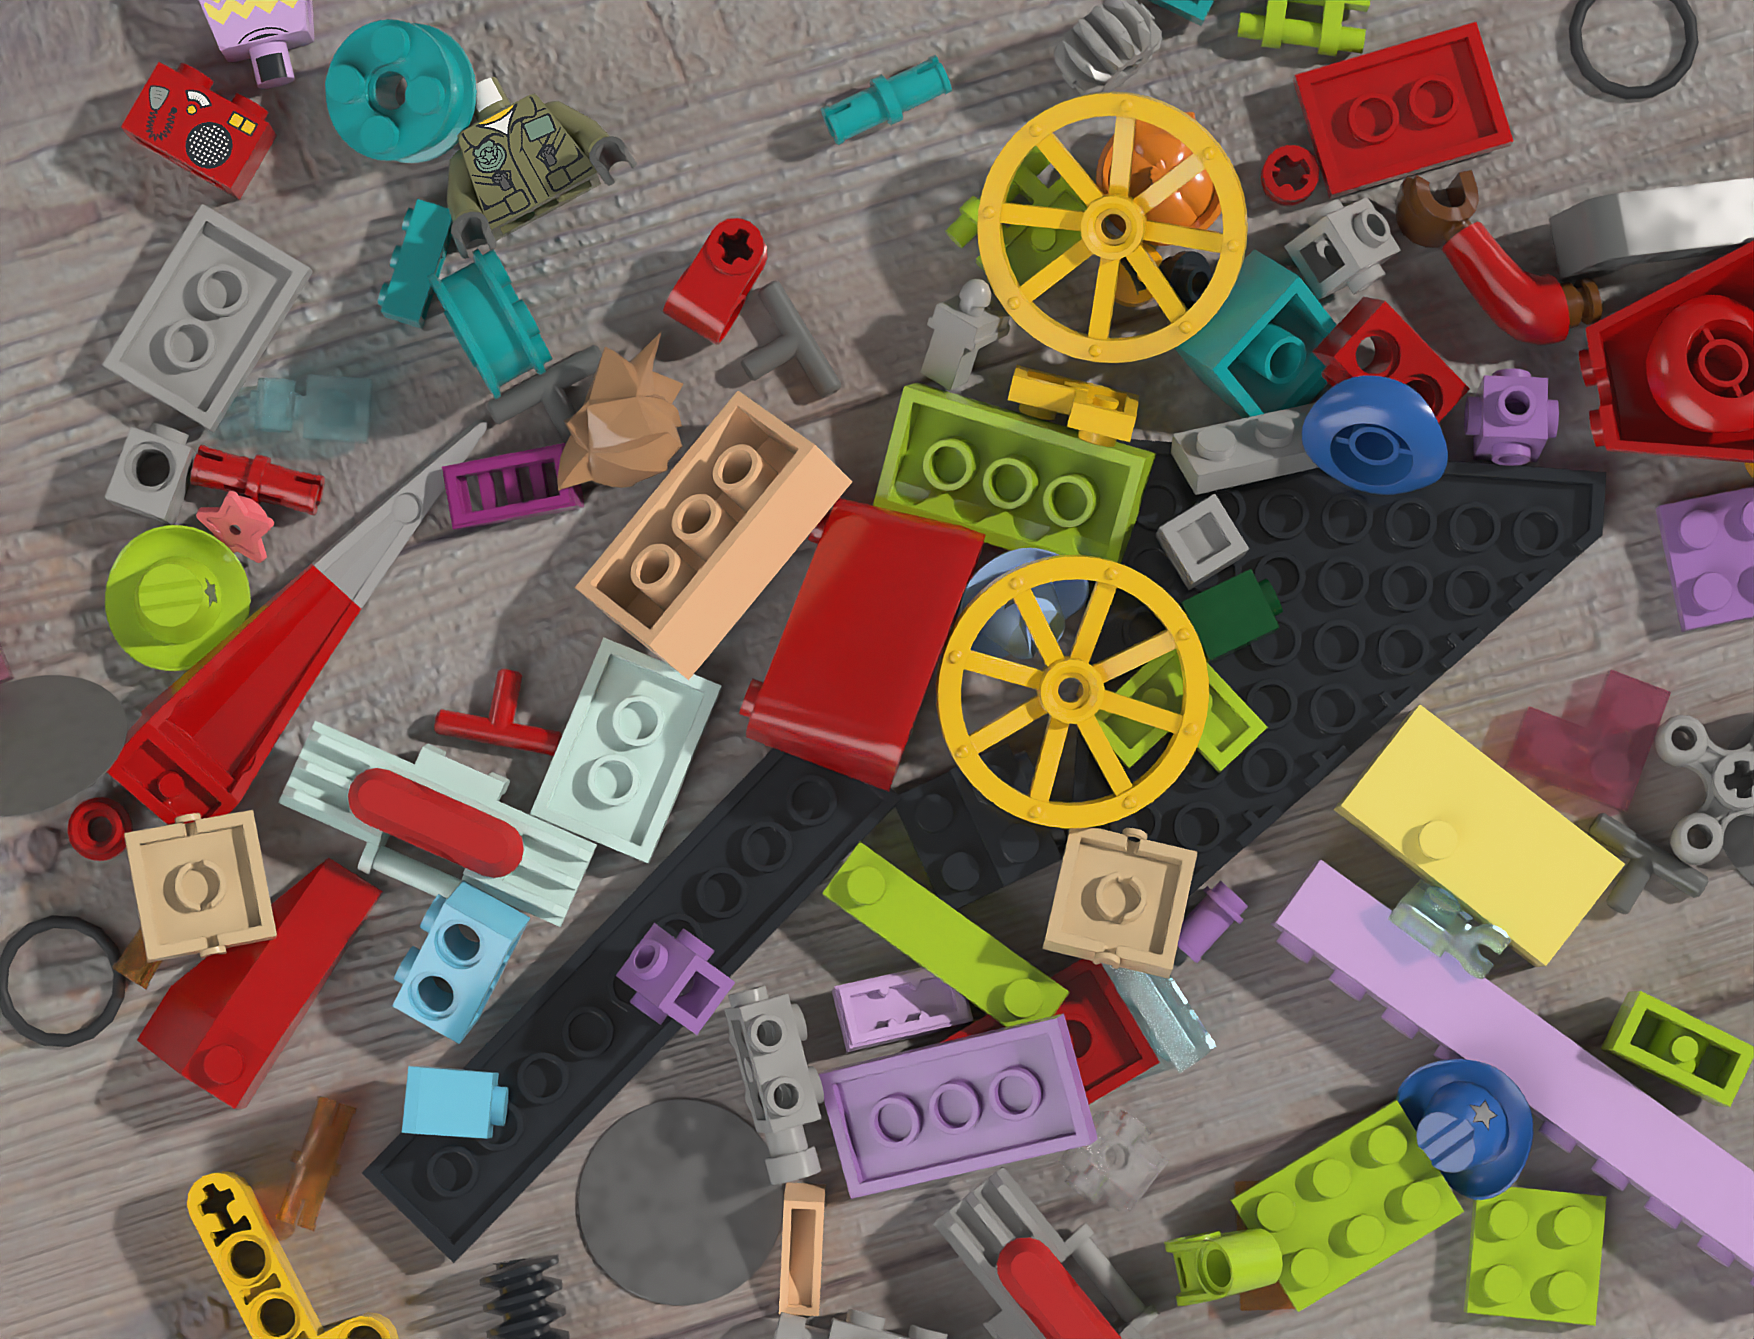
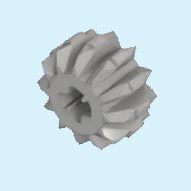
(1108, 46)

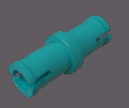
(886, 100)

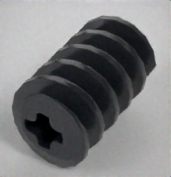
(524, 1299)

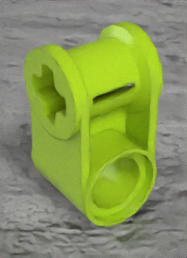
(1224, 1264)

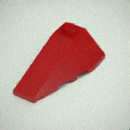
(241, 1007)

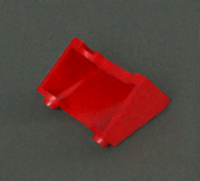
(863, 639)

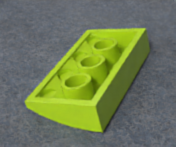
(1011, 476)

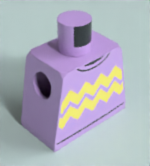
(261, 32)

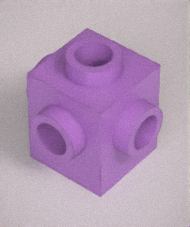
(1505, 436)
(675, 978)

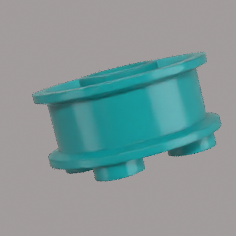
(364, 85)
(491, 321)

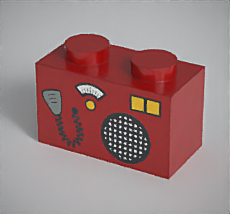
(199, 128)

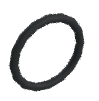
(1634, 92)
(99, 1023)

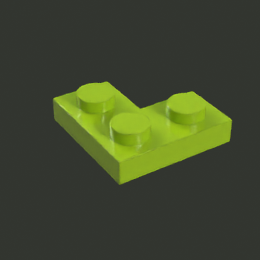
(1228, 723)

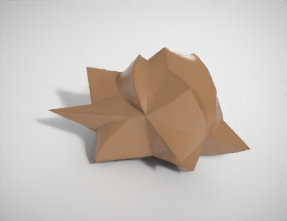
(624, 425)

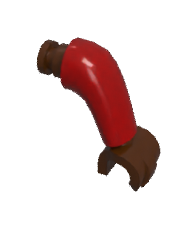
(1517, 301)

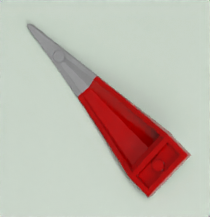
(224, 715)

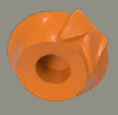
(1153, 157)

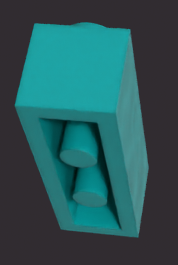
(421, 254)

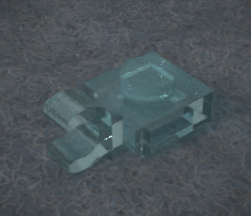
(1442, 926)

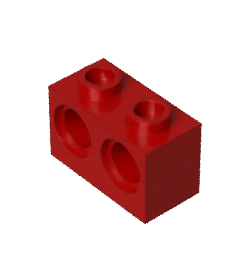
(1398, 355)

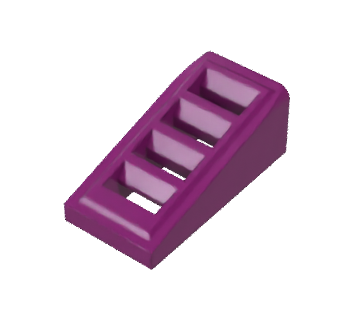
(459, 498)

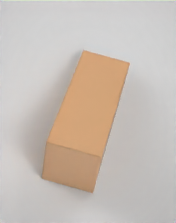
(802, 1248)

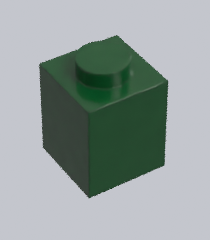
(1233, 614)

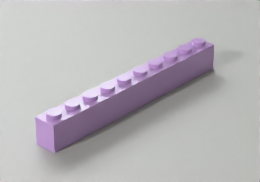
(1562, 1082)

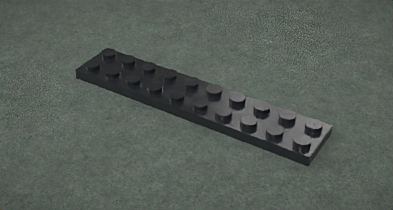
(579, 1031)

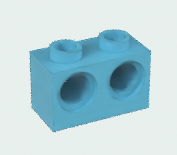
(465, 964)

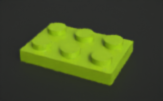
(1348, 1204)

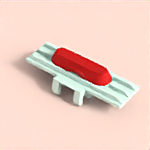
(443, 812)

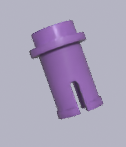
(1210, 920)

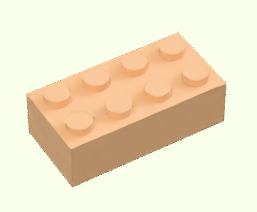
(714, 534)

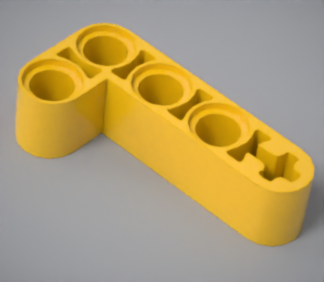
(277, 1276)

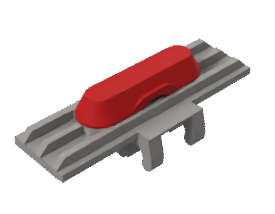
(1020, 1266)

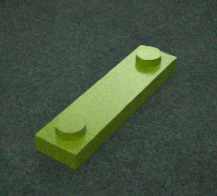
(942, 940)

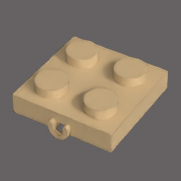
(200, 885)
(1120, 900)

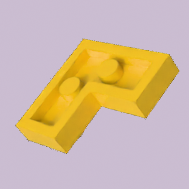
(1093, 409)

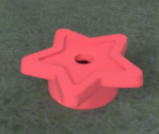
(247, 516)

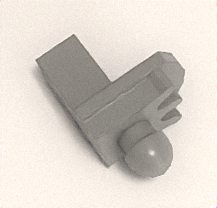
(961, 329)

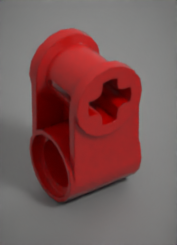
(713, 291)

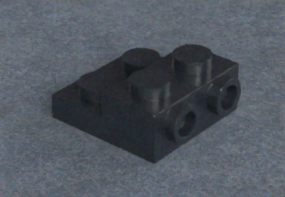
(969, 841)

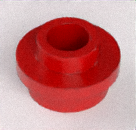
(80, 825)

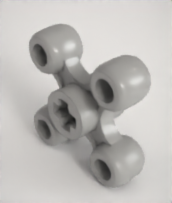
(1713, 767)

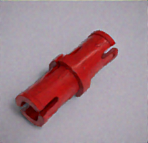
(257, 479)

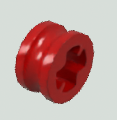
(1293, 156)

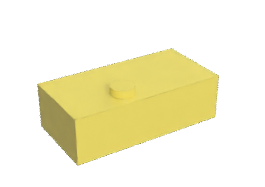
(1479, 836)

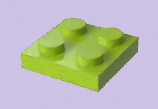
(1536, 1255)

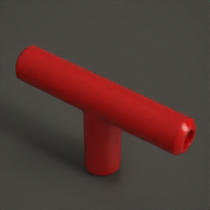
(499, 726)

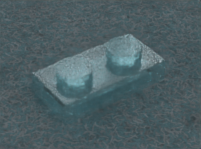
(1173, 1023)

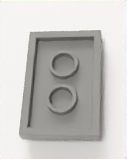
(207, 318)

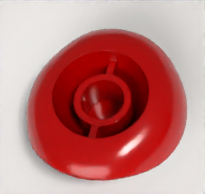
(1705, 365)

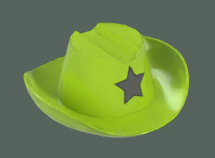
(175, 596)

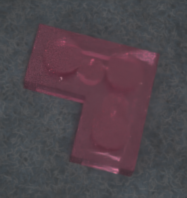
(1596, 760)

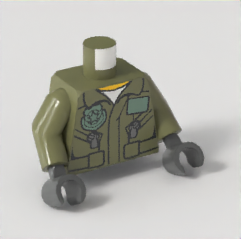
(523, 164)

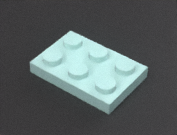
(626, 751)

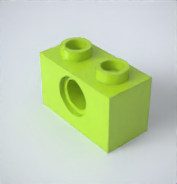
(1679, 1048)

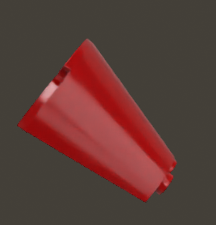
(1616, 363)

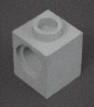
(160, 501)
(1201, 541)

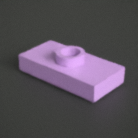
(897, 1008)

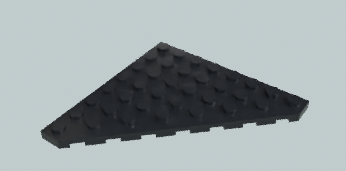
(1372, 615)

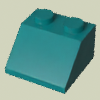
(1262, 341)

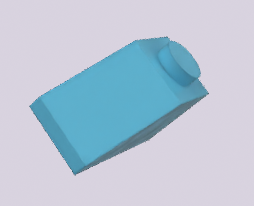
(453, 1102)

